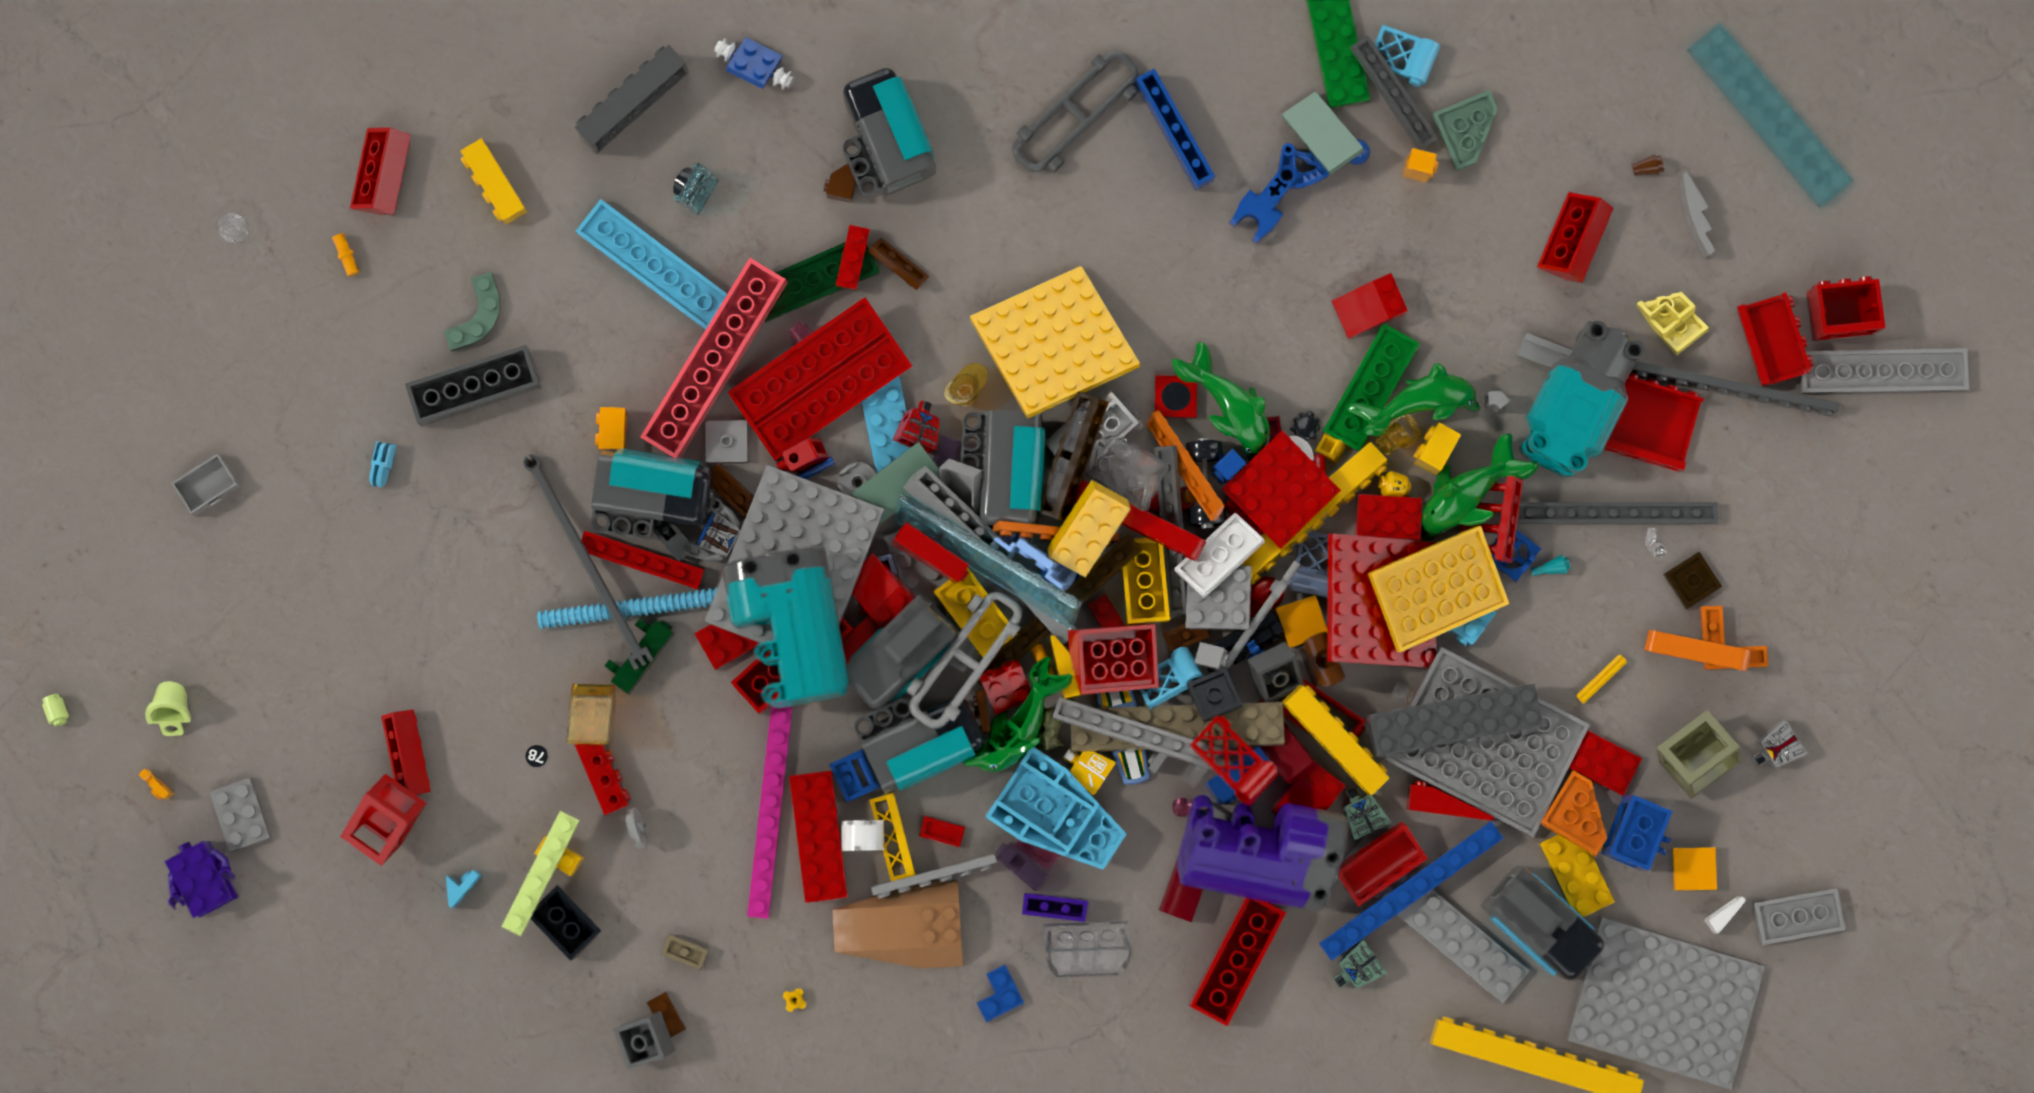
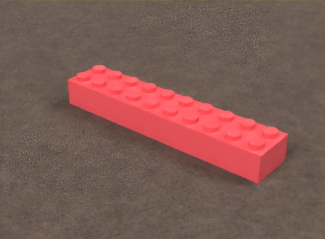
(714, 359)

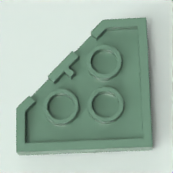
(1466, 127)

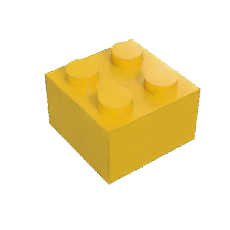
(1437, 448)

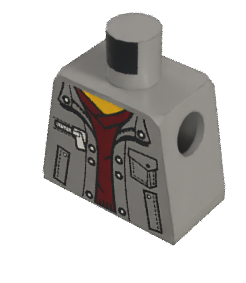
(1778, 746)

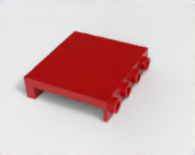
(1655, 424)

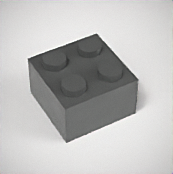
(1275, 672)
(644, 1040)

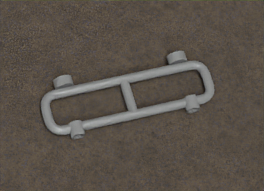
(919, 689)

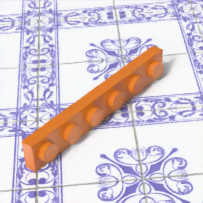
(1187, 468)
(1026, 531)

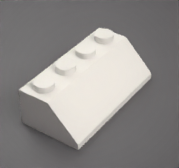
(1116, 421)

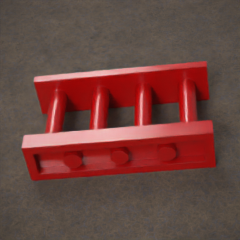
(1509, 516)

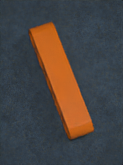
(1697, 650)

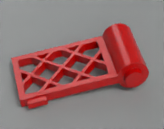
(1251, 782)

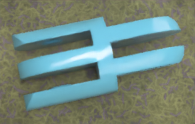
(381, 463)

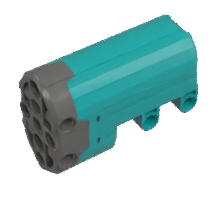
(797, 598)

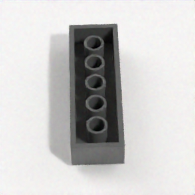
(632, 98)
(473, 386)

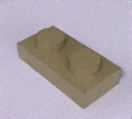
(684, 952)

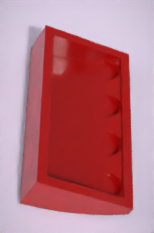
(1380, 863)

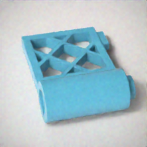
(1421, 56)
(1183, 668)

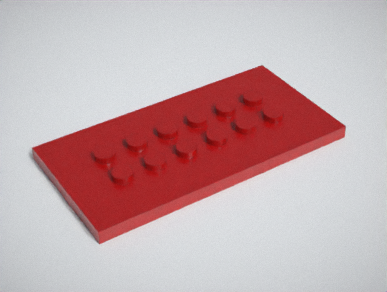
(820, 378)

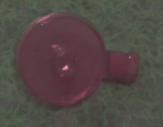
(1181, 807)

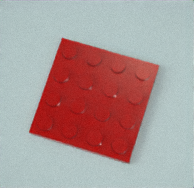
(1281, 489)

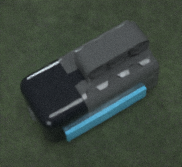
(1543, 924)

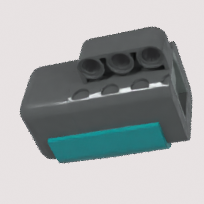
(1010, 463)
(901, 652)

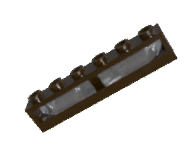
(1073, 456)

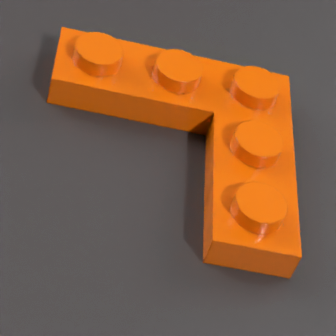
(1713, 631)

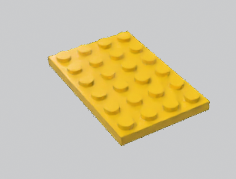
(1438, 588)

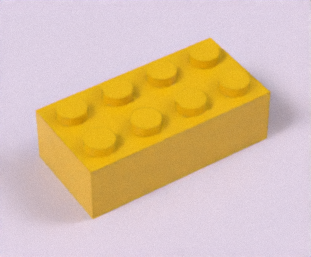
(1088, 528)
(1146, 585)

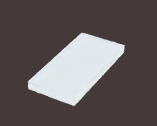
(1221, 555)

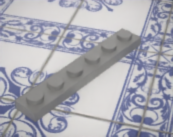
(925, 878)

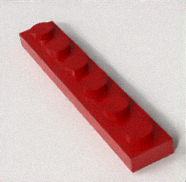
(642, 560)

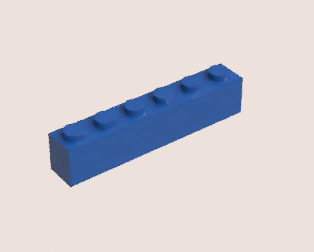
(1175, 129)

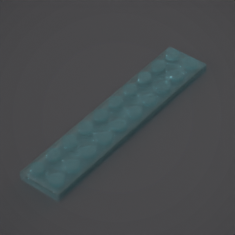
(1769, 115)
(989, 562)

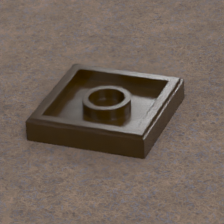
(1692, 580)

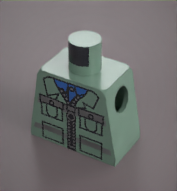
(1363, 814)
(1359, 966)

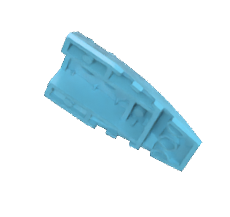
(1055, 812)

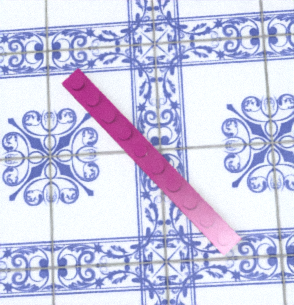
(769, 812)

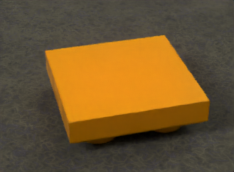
(1301, 620)
(1694, 868)

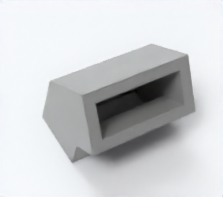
(1495, 400)

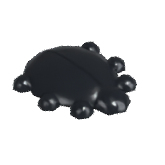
(1306, 426)

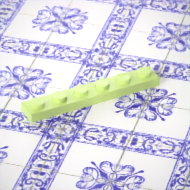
(540, 873)

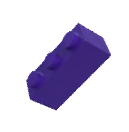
(1054, 907)

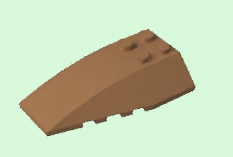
(905, 928)

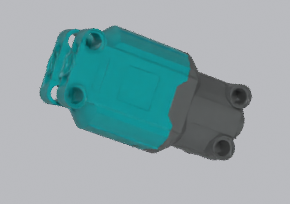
(1581, 400)

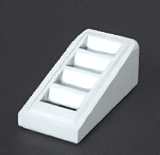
(1723, 915)

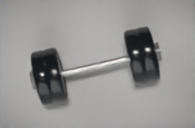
(1204, 451)

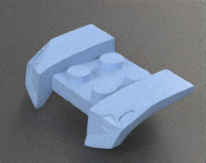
(1057, 573)

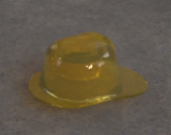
(966, 385)

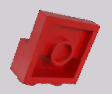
(1005, 686)

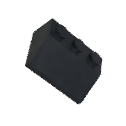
(565, 923)

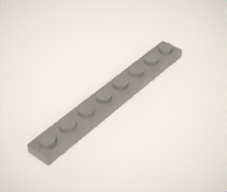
(1130, 731)

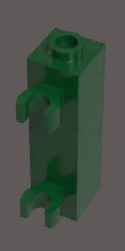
(655, 640)

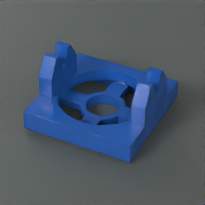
(1532, 551)

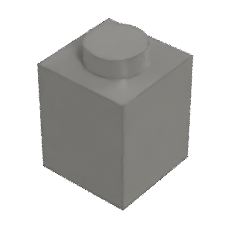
(1212, 656)

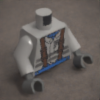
(718, 535)

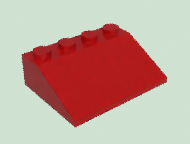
(1114, 658)

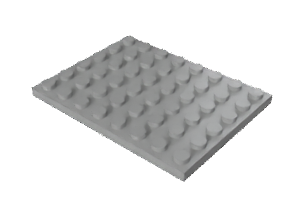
(796, 515)
(1500, 773)
(1666, 1004)

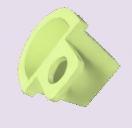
(169, 708)

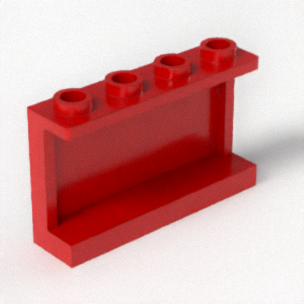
(1775, 339)

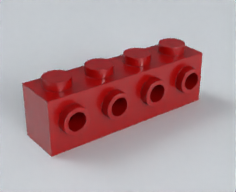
(406, 751)
(603, 777)

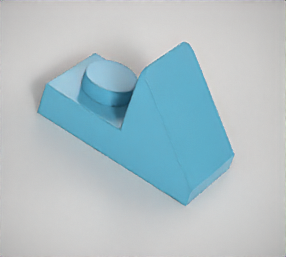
(456, 891)

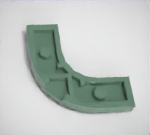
(484, 319)

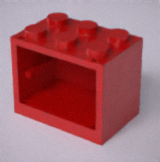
(1845, 308)

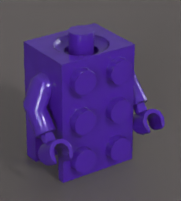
(201, 879)

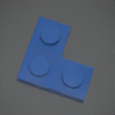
(1005, 996)

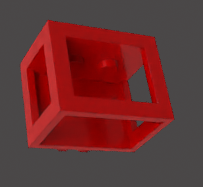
(387, 812)

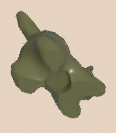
(1049, 730)

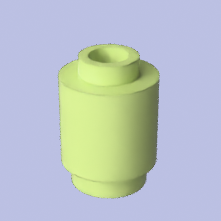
(55, 710)

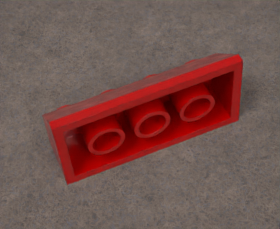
(380, 171)
(1575, 237)

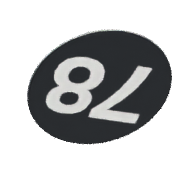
(536, 756)

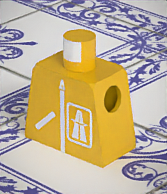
(1089, 769)

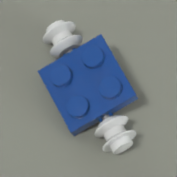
(754, 63)

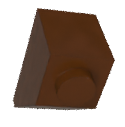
(841, 184)

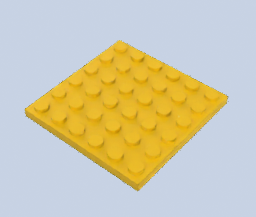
(1054, 342)

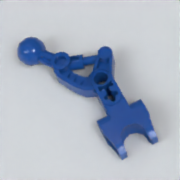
(1263, 206)

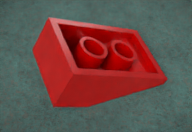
(1369, 306)
(881, 591)
(1314, 790)

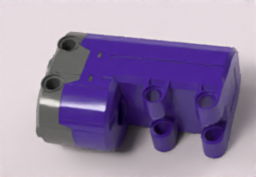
(1280, 865)

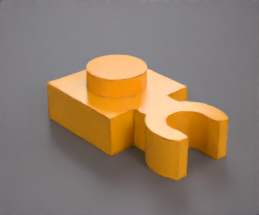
(159, 789)

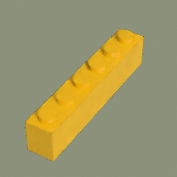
(1335, 740)

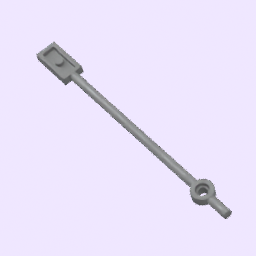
(1277, 589)

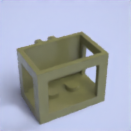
(1699, 754)

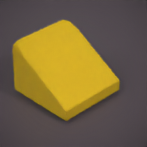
(1331, 448)

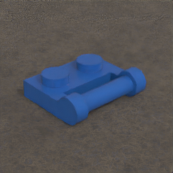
(848, 778)

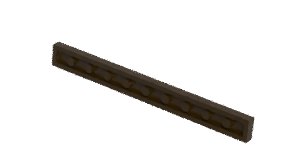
(1082, 589)

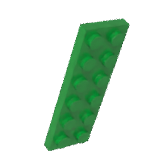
(1333, 37)
(1371, 384)

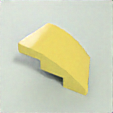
(1674, 320)

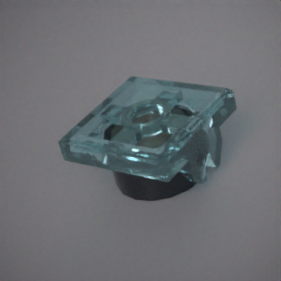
(694, 187)

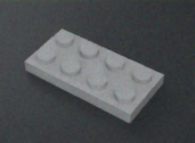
(1799, 916)

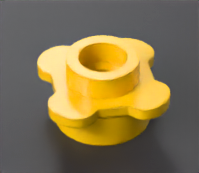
(800, 1003)

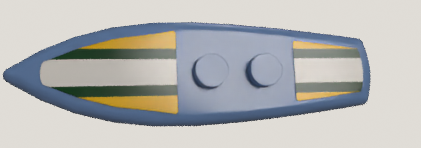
(1130, 763)

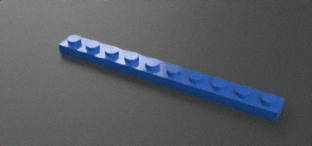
(1411, 890)

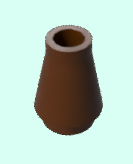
(1649, 166)

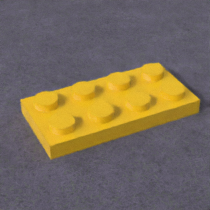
(956, 600)
(1576, 875)

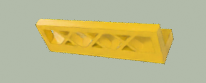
(900, 835)

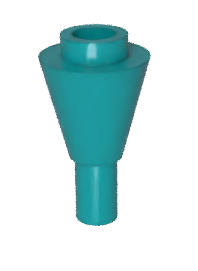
(1555, 566)

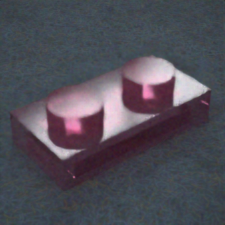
(1042, 856)

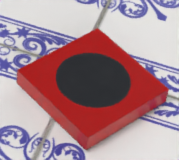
(1175, 397)

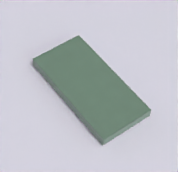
(1322, 132)
(888, 483)

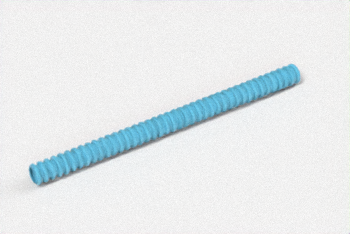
(627, 608)

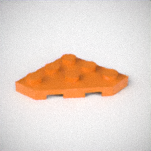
(1577, 815)

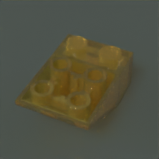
(591, 713)

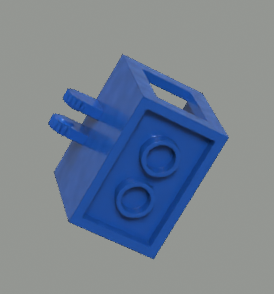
(1638, 833)

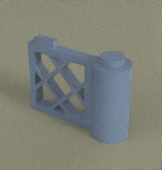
(1308, 579)

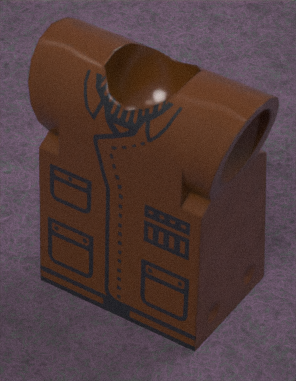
(1315, 660)

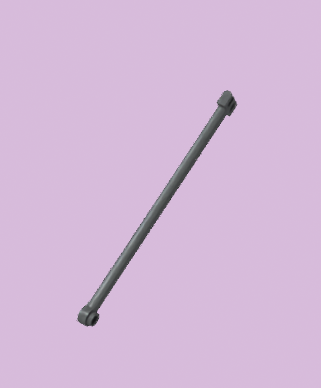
(637, 652)

